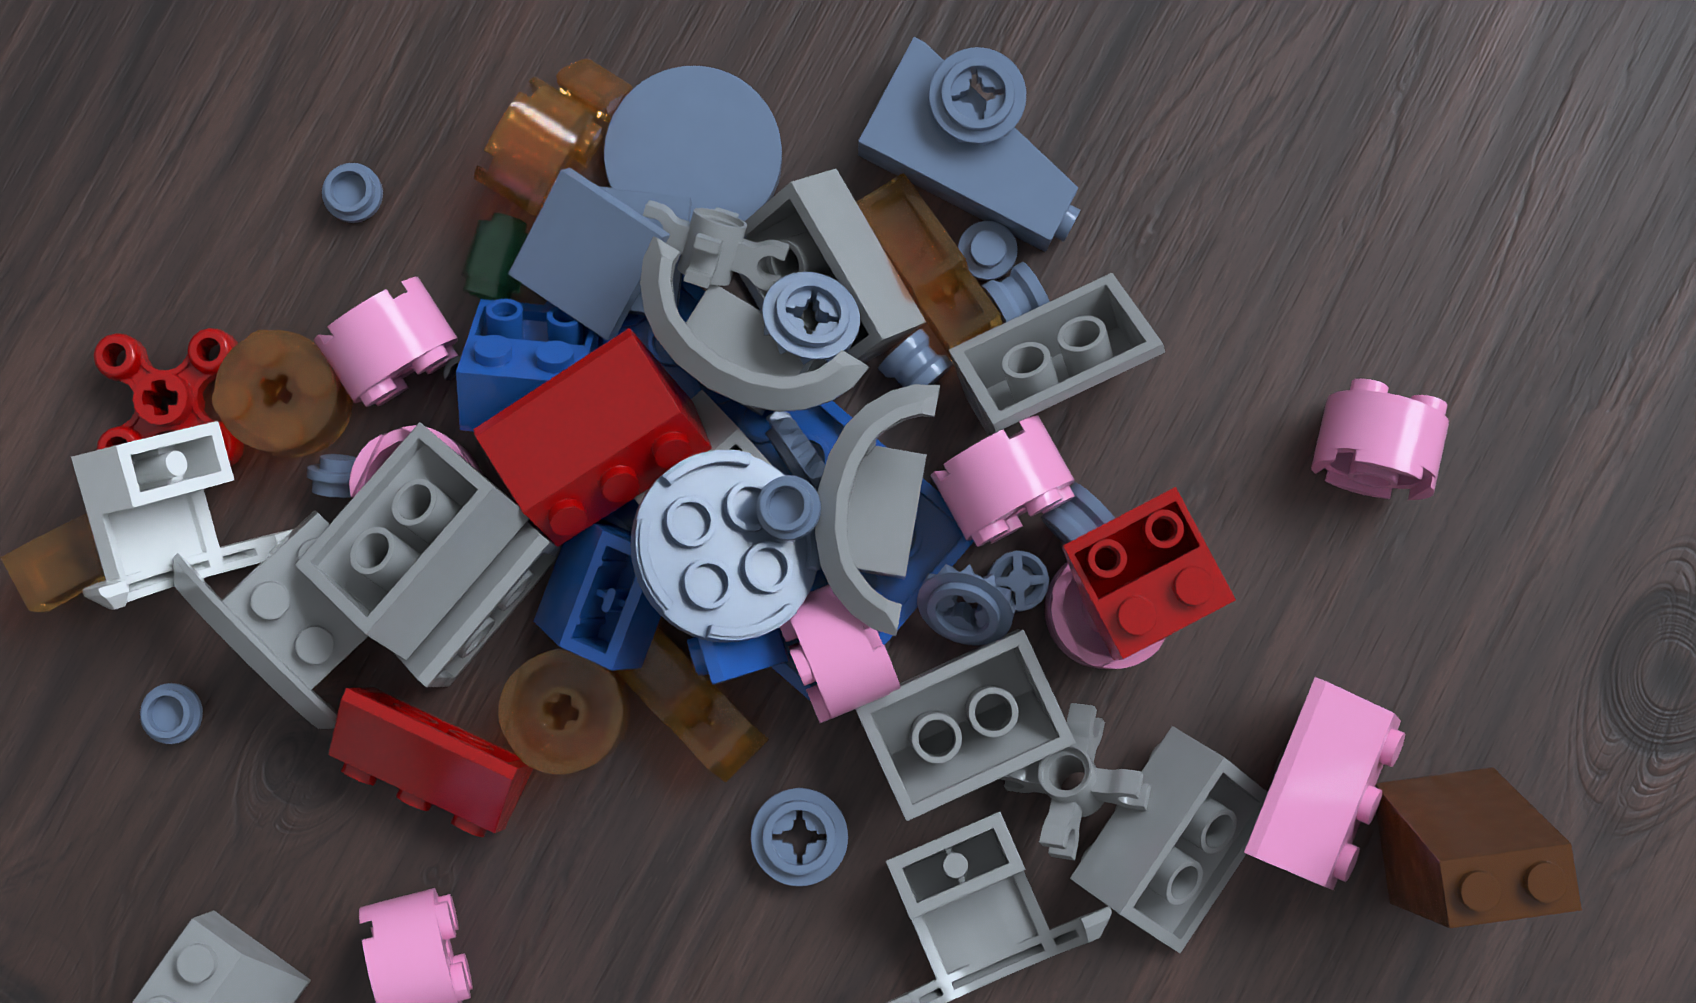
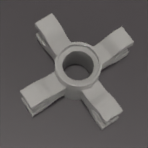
(715, 246)
(1098, 786)

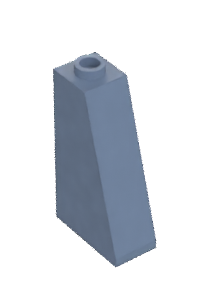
(995, 182)

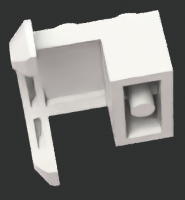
(152, 504)

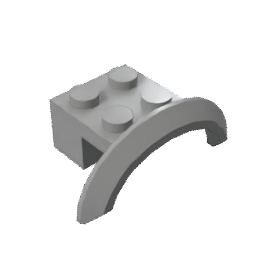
(728, 349)
(871, 505)
(280, 622)
(978, 911)

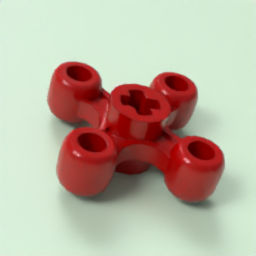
(153, 385)

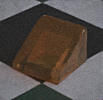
(593, 87)

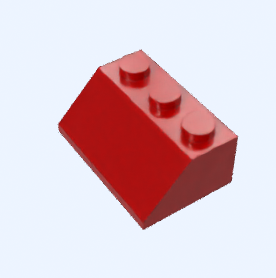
(592, 437)
(427, 760)

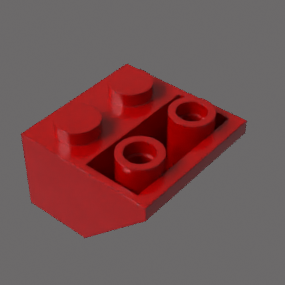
(1146, 575)

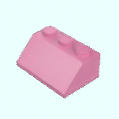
(1326, 785)

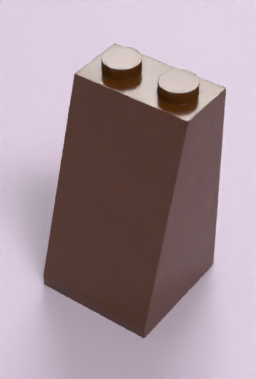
(1472, 851)

